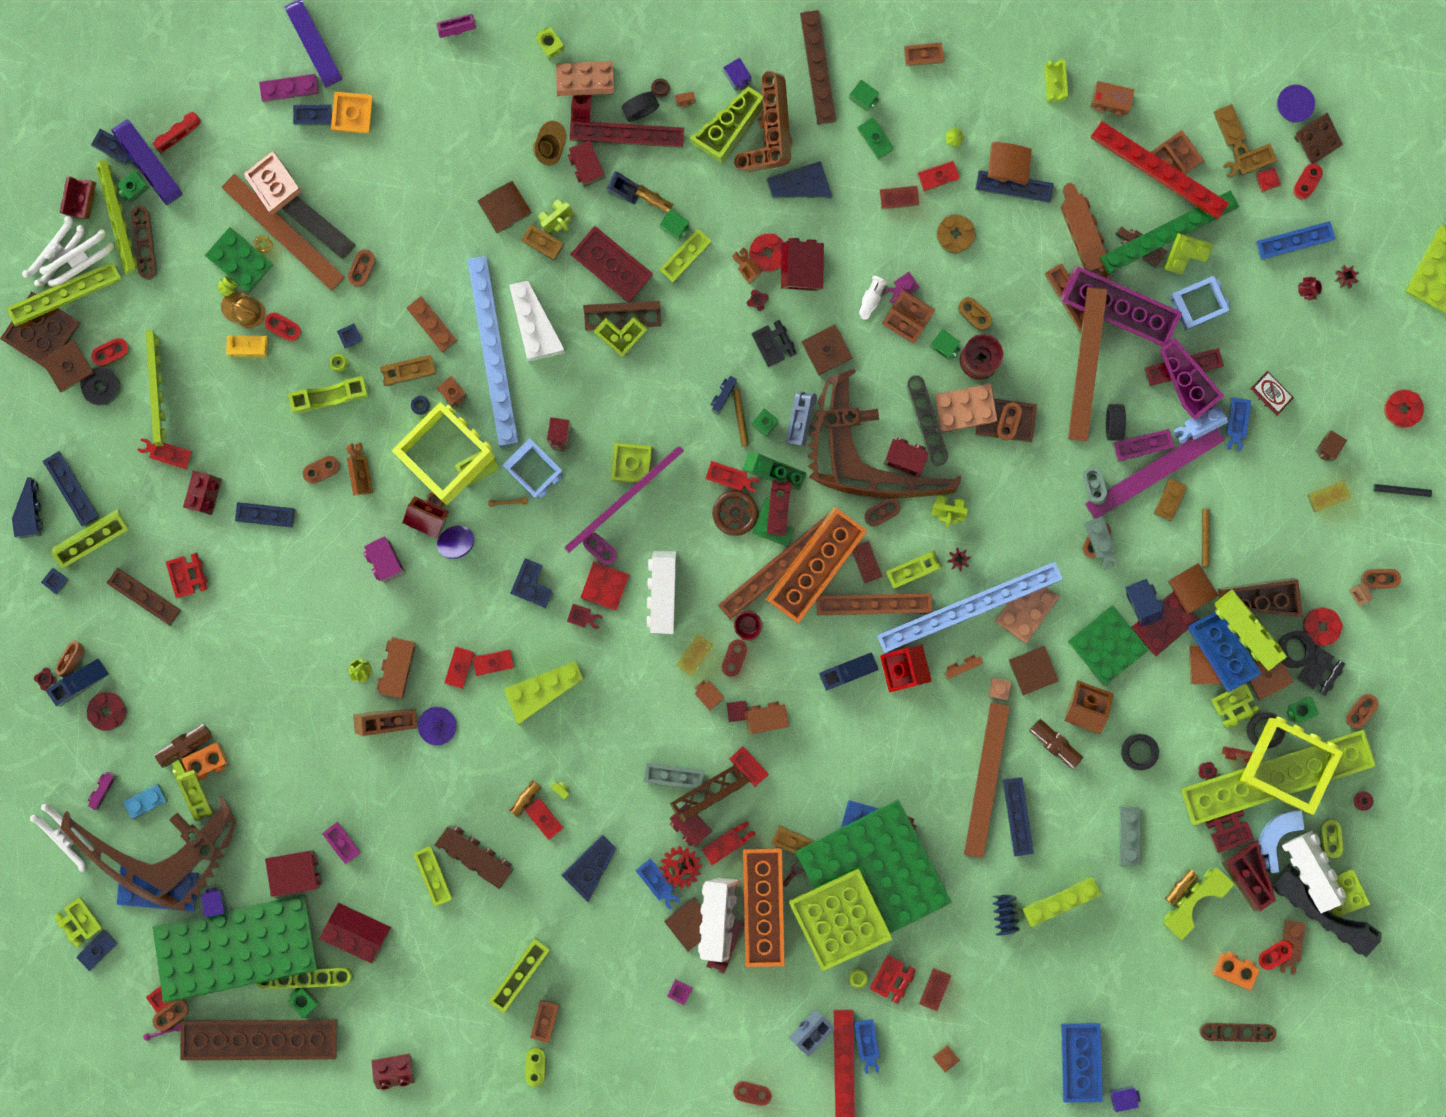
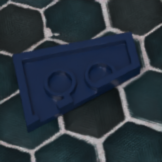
(801, 182)
(589, 866)

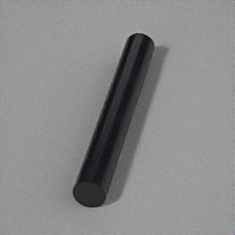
(1402, 490)

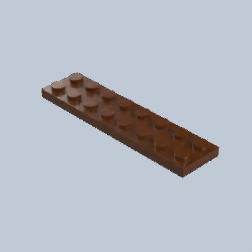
(258, 1040)

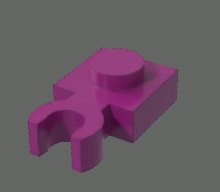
(905, 282)

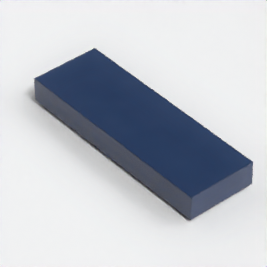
(264, 514)

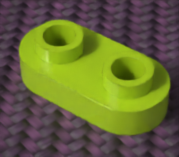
(1333, 838)
(535, 1067)

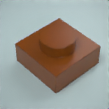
(685, 99)
(946, 1058)

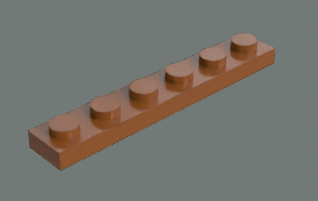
(874, 604)

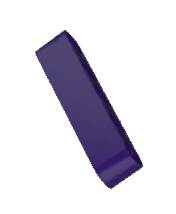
(313, 43)
(147, 162)

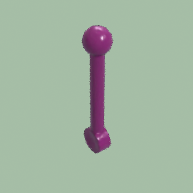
(147, 1036)

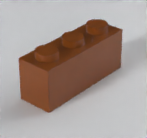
(396, 667)

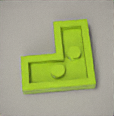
(1184, 249)

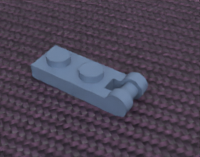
(801, 418)

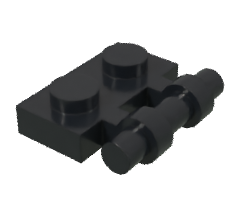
(768, 345)
(1313, 672)

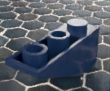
(26, 514)
(848, 671)
(76, 683)

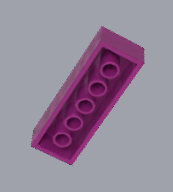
(1123, 307)

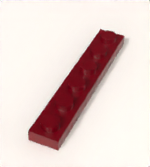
(627, 134)

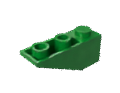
(773, 470)

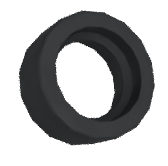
(640, 106)
(1115, 422)
(1308, 645)
(1251, 729)
(1154, 752)

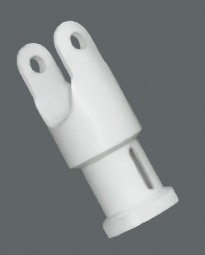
(872, 297)

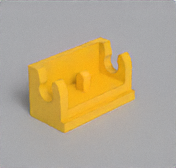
(247, 346)

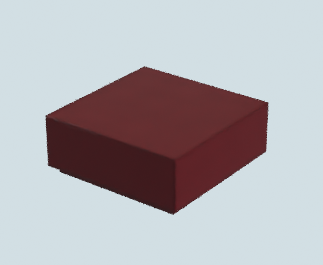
(736, 711)

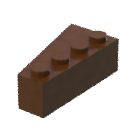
(1270, 597)
(474, 856)

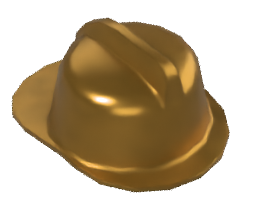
(550, 143)
(243, 310)

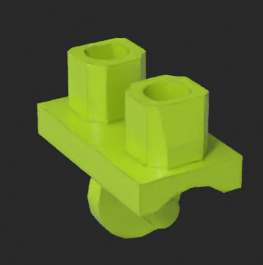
(558, 219)
(948, 513)

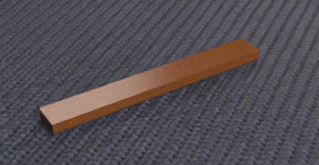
(283, 232)
(1087, 363)
(766, 576)
(986, 780)

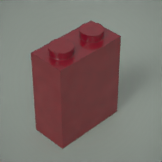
(802, 265)
(293, 873)

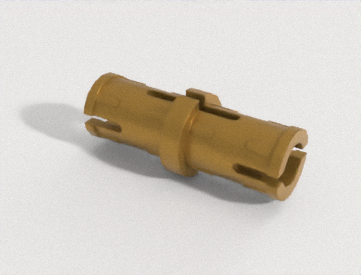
(654, 198)
(525, 798)
(1181, 887)

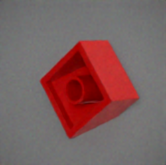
(905, 668)

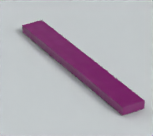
(1155, 472)
(623, 499)

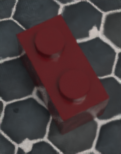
(586, 163)
(425, 517)
(694, 829)

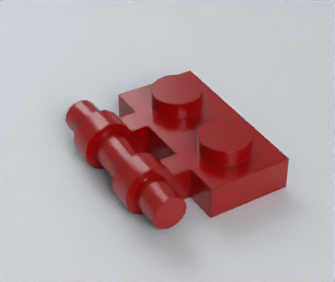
(180, 575)
(887, 975)

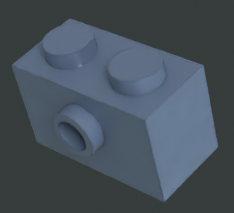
(811, 1033)

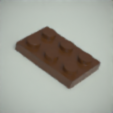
(1026, 424)

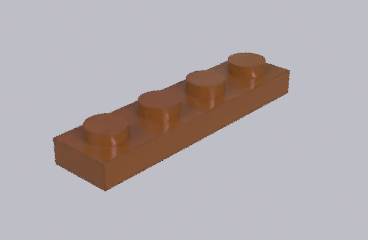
(1058, 278)

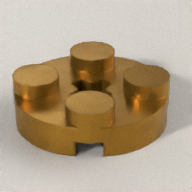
(964, 227)

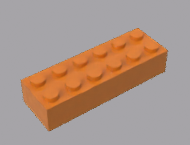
(816, 565)
(763, 907)

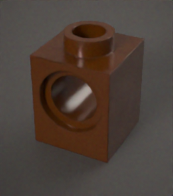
(1331, 446)

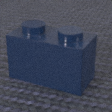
(1144, 602)

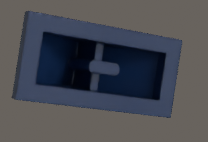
(623, 188)

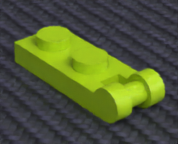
(913, 570)
(194, 795)

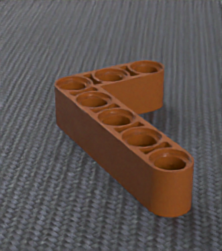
(772, 128)

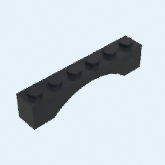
(1357, 934)

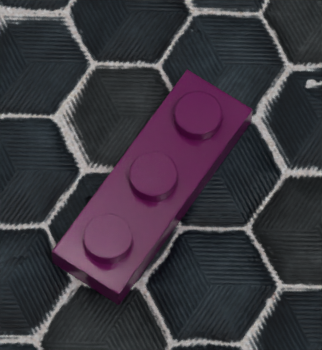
(288, 87)
(1143, 445)

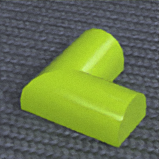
(621, 340)

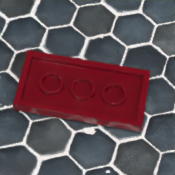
(611, 264)

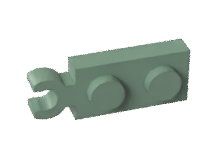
(1101, 541)

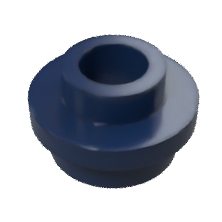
(418, 399)

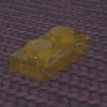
(1329, 496)
(694, 655)

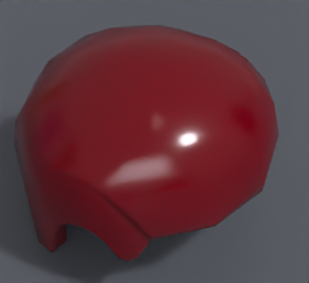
(748, 625)

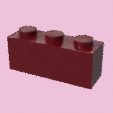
(559, 434)

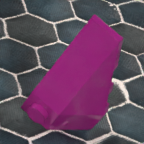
(1191, 383)

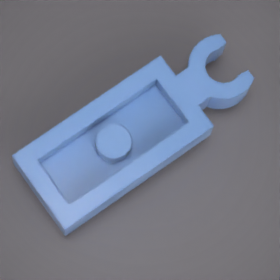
(1204, 424)

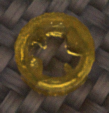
(267, 248)

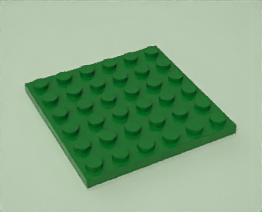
(889, 860)

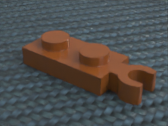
(358, 470)
(1294, 933)

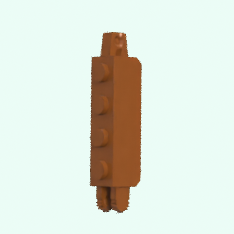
(1083, 230)

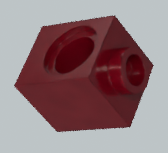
(581, 108)

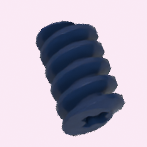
(1006, 914)

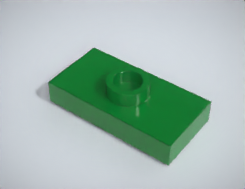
(875, 138)

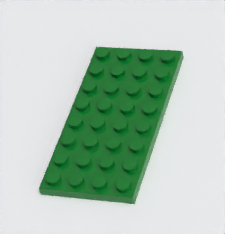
(234, 948)

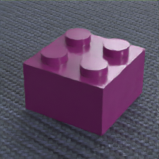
(384, 559)

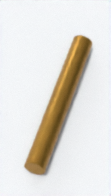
(740, 417)
(1205, 537)

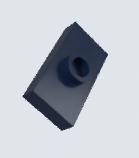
(97, 950)

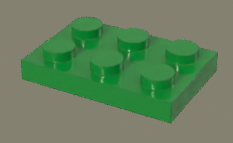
(239, 260)

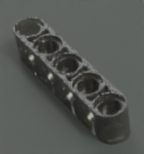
(319, 227)
(927, 411)

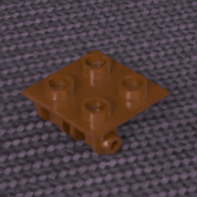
(1319, 138)

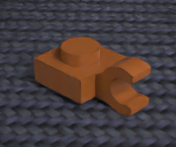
(748, 267)

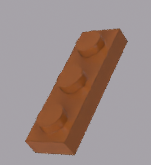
(431, 324)

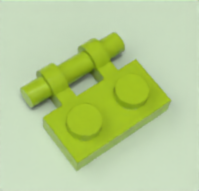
(1229, 701)
(82, 918)

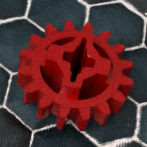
(688, 869)

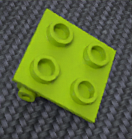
(1354, 893)

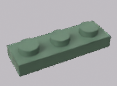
(673, 776)
(1129, 835)

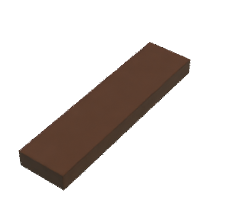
(144, 596)

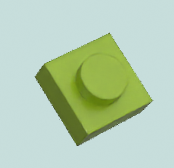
(178, 768)
(561, 789)

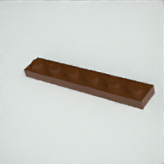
(818, 67)

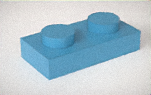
(145, 801)

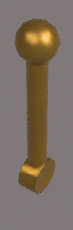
(523, 500)

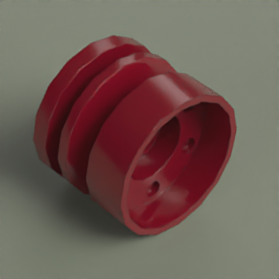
(988, 349)

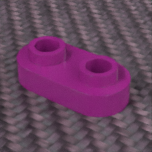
(600, 548)

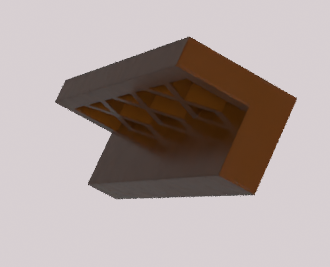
(619, 308)
(714, 798)

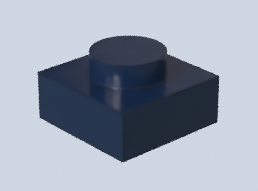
(349, 336)
(54, 581)

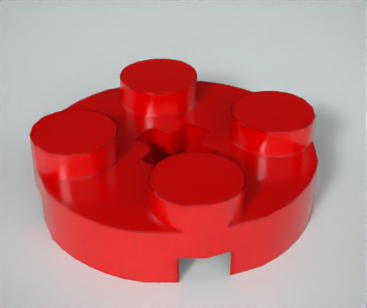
(758, 247)
(1412, 401)
(1333, 626)

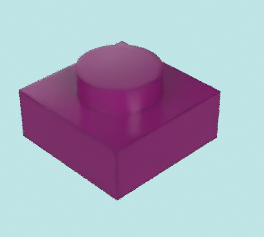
(679, 992)

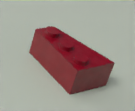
(1250, 876)

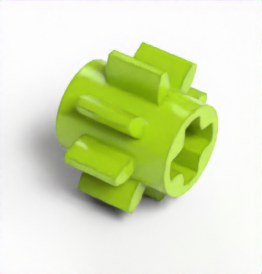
(360, 670)

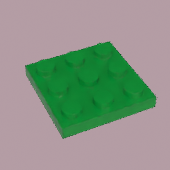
(1108, 645)

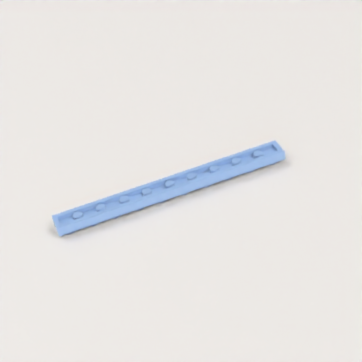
(492, 351)
(970, 607)

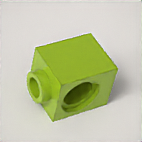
(552, 50)

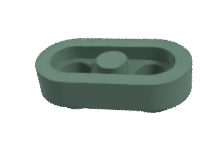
(1096, 486)

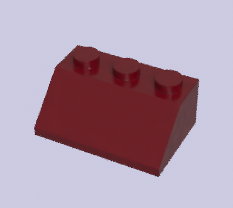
(355, 933)

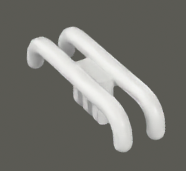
(54, 251)
(77, 259)
(59, 836)

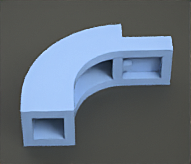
(1272, 833)

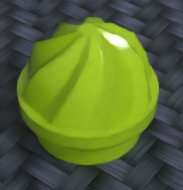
(954, 137)
(226, 286)

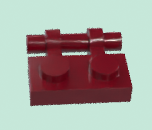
(1232, 836)

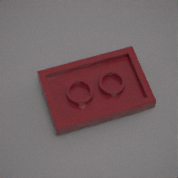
(1165, 631)

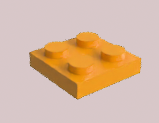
(352, 112)

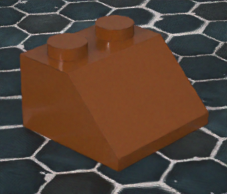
(1089, 707)

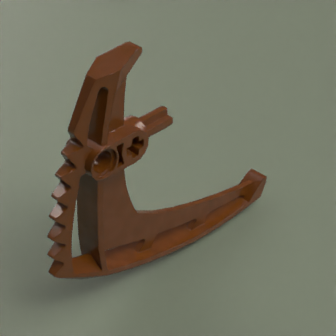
(845, 459)
(169, 872)

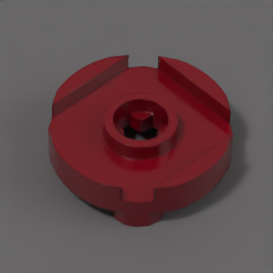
(101, 701)

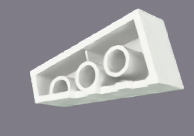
(536, 330)
(662, 592)
(1315, 871)
(717, 918)

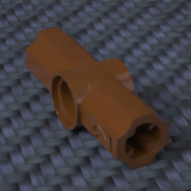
(1056, 744)
(183, 745)

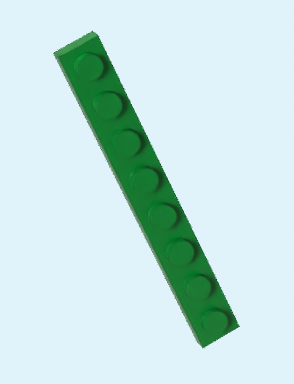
(1161, 236)

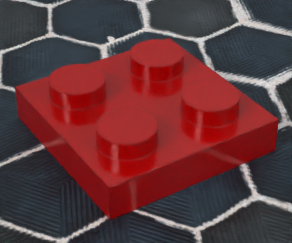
(604, 586)

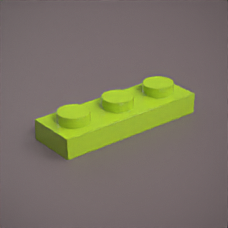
(685, 255)
(432, 876)

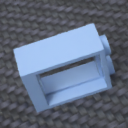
(1185, 318)
(519, 455)

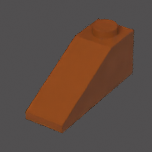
(384, 721)

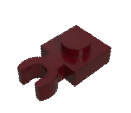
(581, 616)

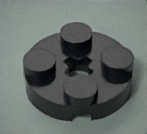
(106, 395)

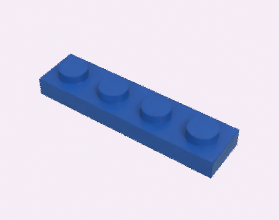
(1295, 240)

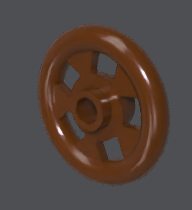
(743, 527)

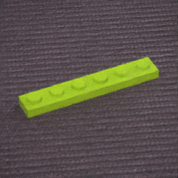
(114, 210)
(63, 294)
(156, 395)

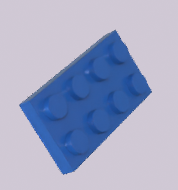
(1224, 652)
(128, 898)
(1081, 1062)

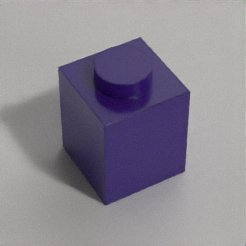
(737, 74)
(213, 902)
(1125, 1098)

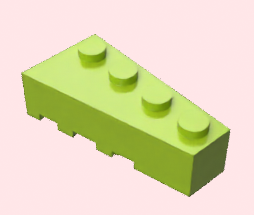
(725, 130)
(1250, 630)
(537, 692)

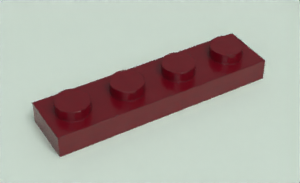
(1206, 360)

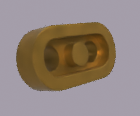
(975, 313)

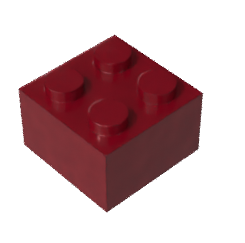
(906, 457)

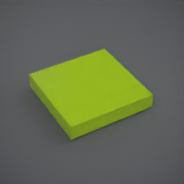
(630, 462)

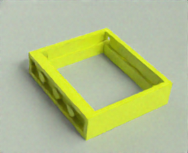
(466, 475)
(1258, 753)

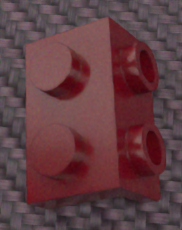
(77, 198)
(202, 492)
(392, 1072)

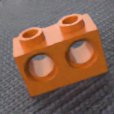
(203, 757)
(1234, 973)

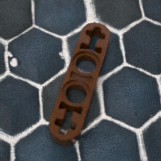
(143, 242)
(1237, 1032)

